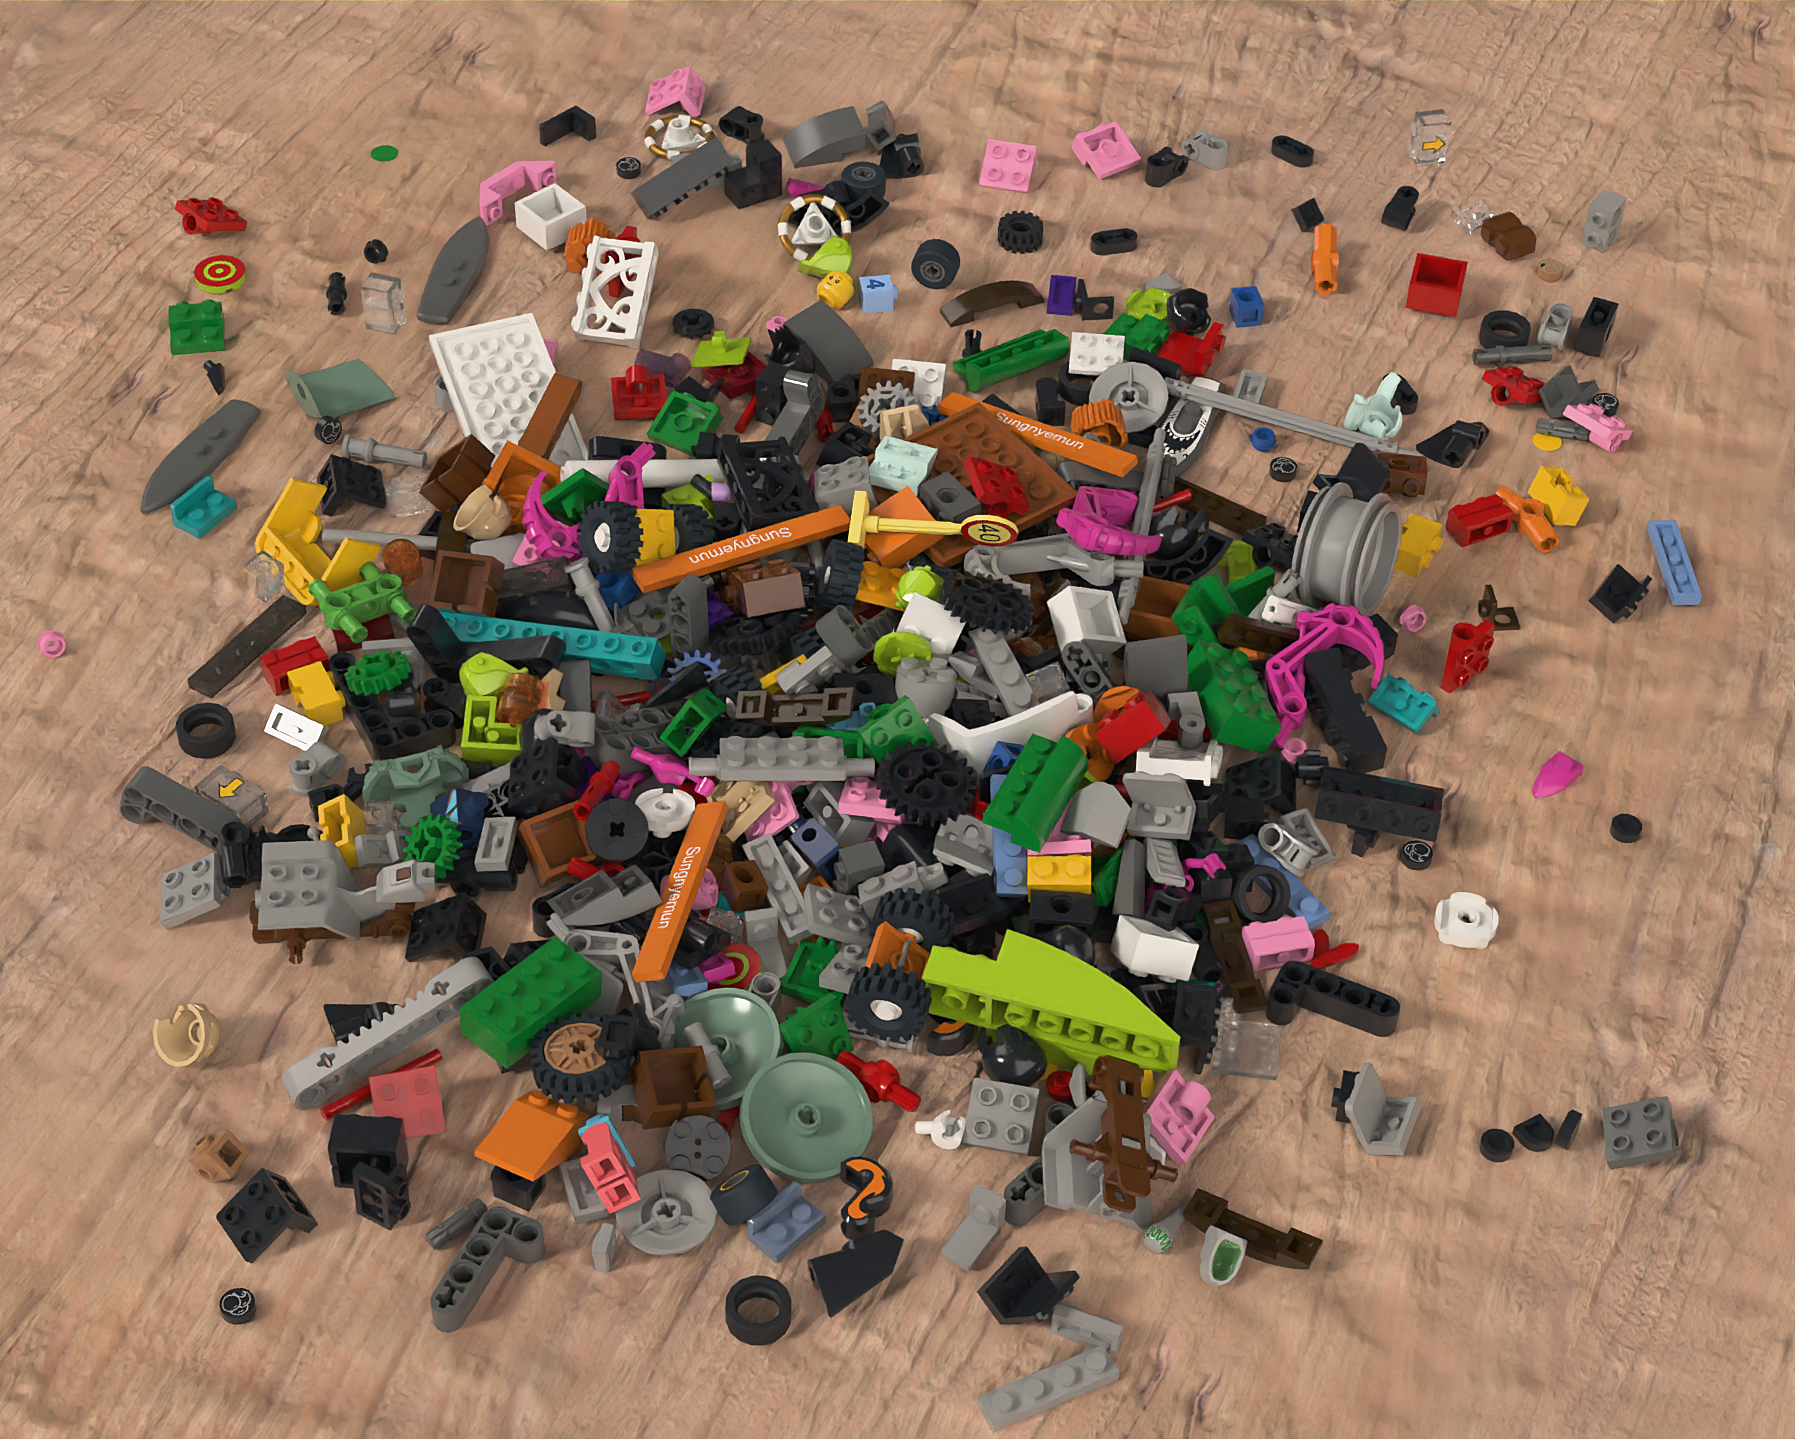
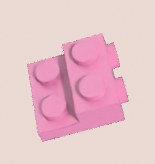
(1105, 150)

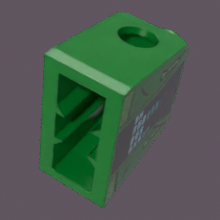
(699, 713)

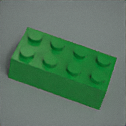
(1231, 697)
(528, 997)

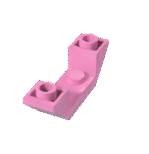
(532, 174)

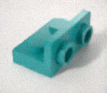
(201, 508)
(1403, 703)

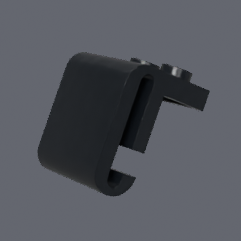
(912, 843)

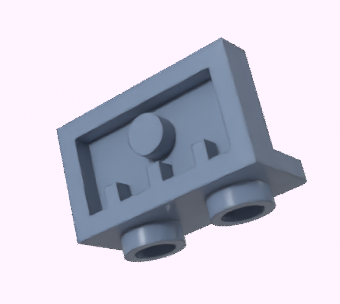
(784, 1223)

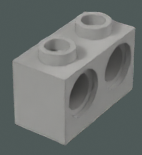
(1603, 221)

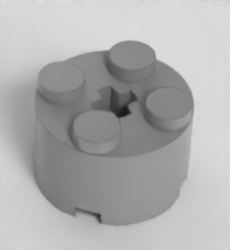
(926, 684)

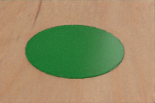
(384, 153)

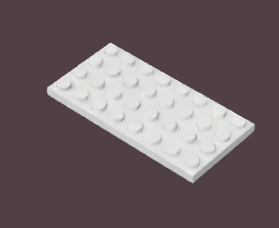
(497, 381)

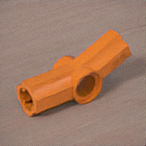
(1325, 259)
(1530, 519)

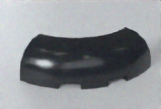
(860, 213)
(1194, 562)
(549, 609)

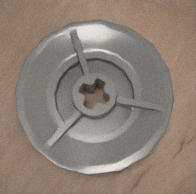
(1137, 382)
(681, 1198)

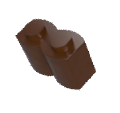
(1508, 236)

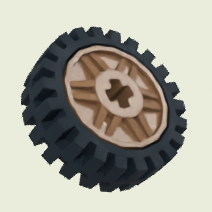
(569, 1065)

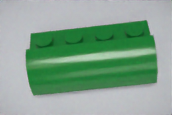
(1012, 358)
(1037, 790)

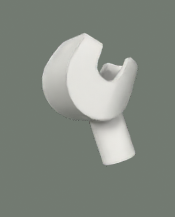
(944, 1130)

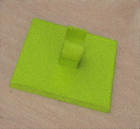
(721, 351)

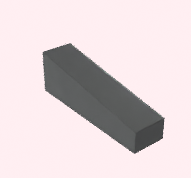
(1131, 881)

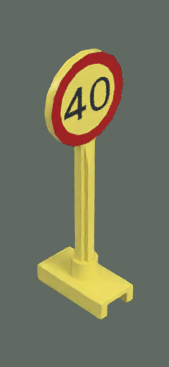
(979, 529)

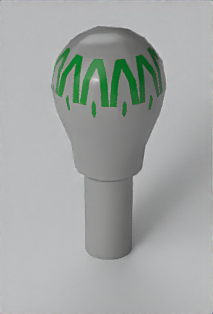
(1161, 1235)

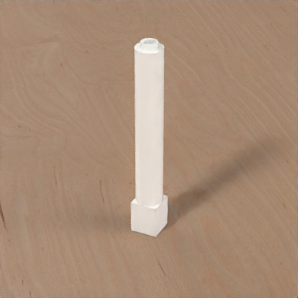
(656, 472)

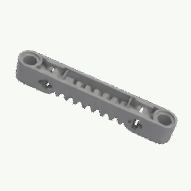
(314, 1081)

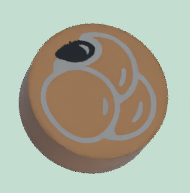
(1550, 270)

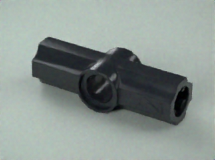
(1206, 963)

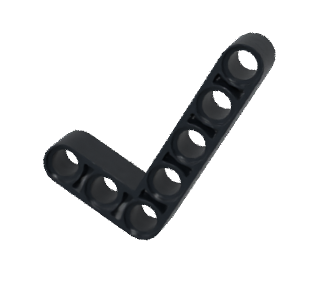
(447, 654)
(375, 729)

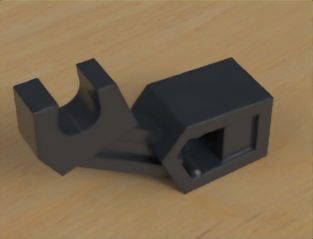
(352, 790)

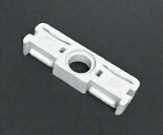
(1284, 611)

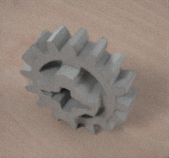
(882, 399)

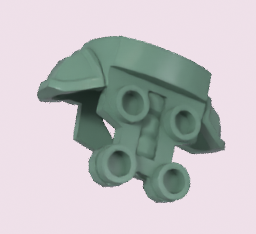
(414, 791)

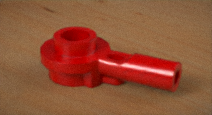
(1058, 1085)

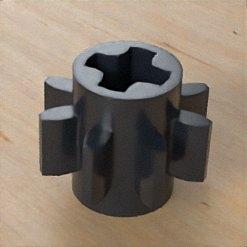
(1310, 767)
(630, 926)

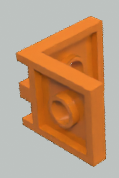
(517, 460)

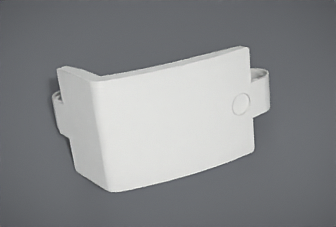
(1046, 720)

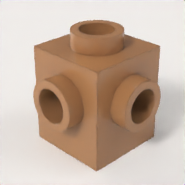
(218, 1156)

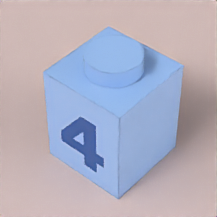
(877, 293)

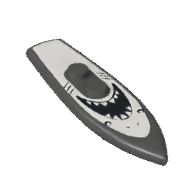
(1189, 425)

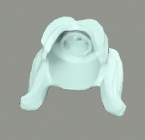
(1375, 414)

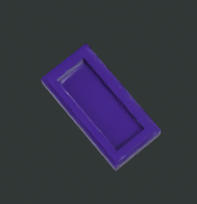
(1061, 295)

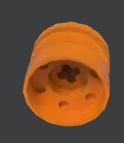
(514, 491)

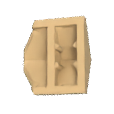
(902, 422)

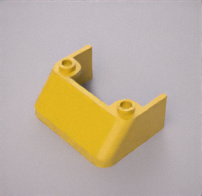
(291, 539)

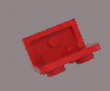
(1193, 353)

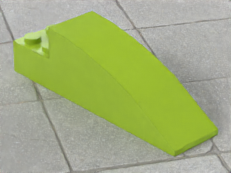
(1051, 999)

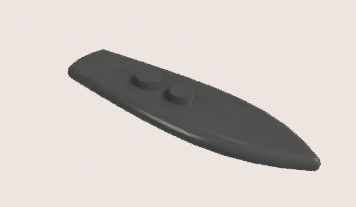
(454, 272)
(198, 454)

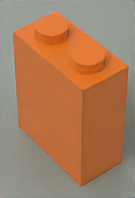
(897, 548)

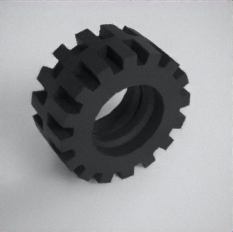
(1020, 232)

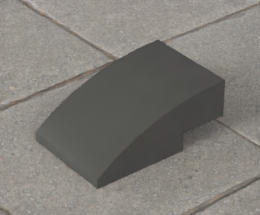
(825, 138)
(831, 340)
(1157, 666)
(606, 899)

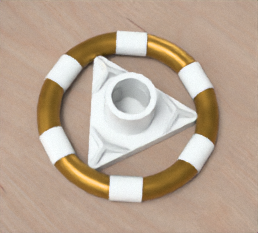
(677, 136)
(814, 227)

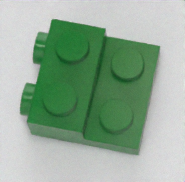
(196, 327)
(1143, 334)
(683, 420)

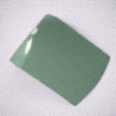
(338, 389)

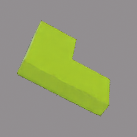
(1238, 561)

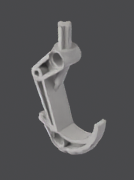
(1048, 554)
(617, 953)

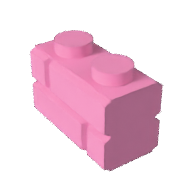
(1278, 942)

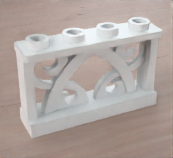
(630, 322)
(1167, 756)

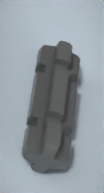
(1562, 429)
(1167, 476)
(456, 1224)

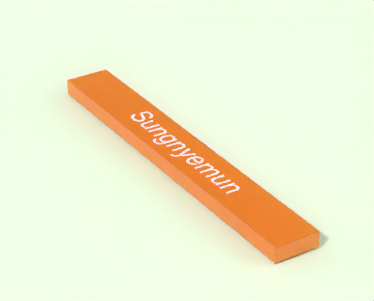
(1050, 437)
(741, 548)
(680, 892)

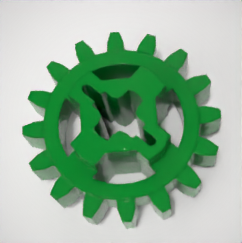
(377, 672)
(434, 843)

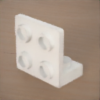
(1095, 352)
(928, 380)

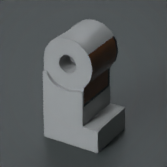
(1189, 718)
(620, 1105)

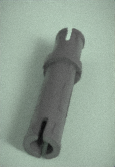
(1501, 354)

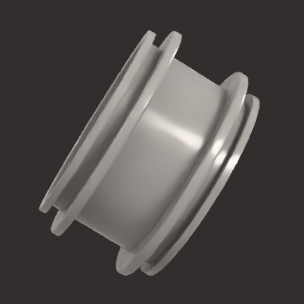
(1347, 549)

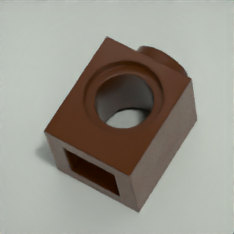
(744, 886)

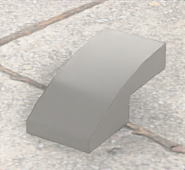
(971, 670)
(381, 850)

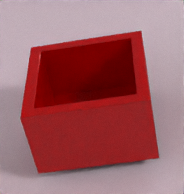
(1436, 285)
(1132, 726)

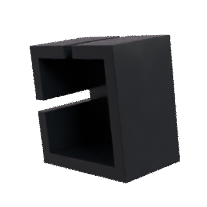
(362, 1138)

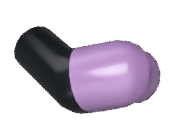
(712, 490)

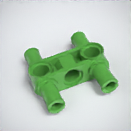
(362, 601)

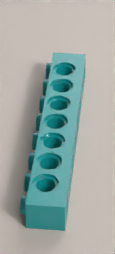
(607, 651)

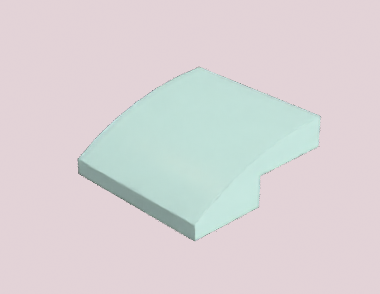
(901, 464)

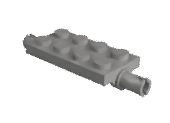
(782, 760)

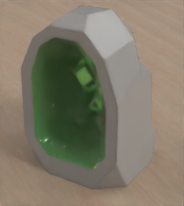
(1221, 1256)

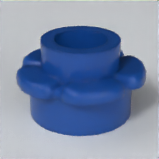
(1263, 439)

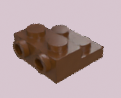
(1407, 473)

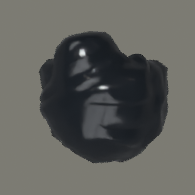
(1188, 311)

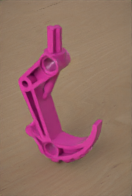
(1093, 522)
(544, 528)
(1286, 668)

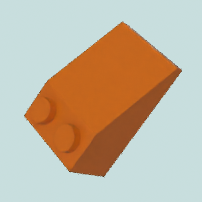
(533, 1136)

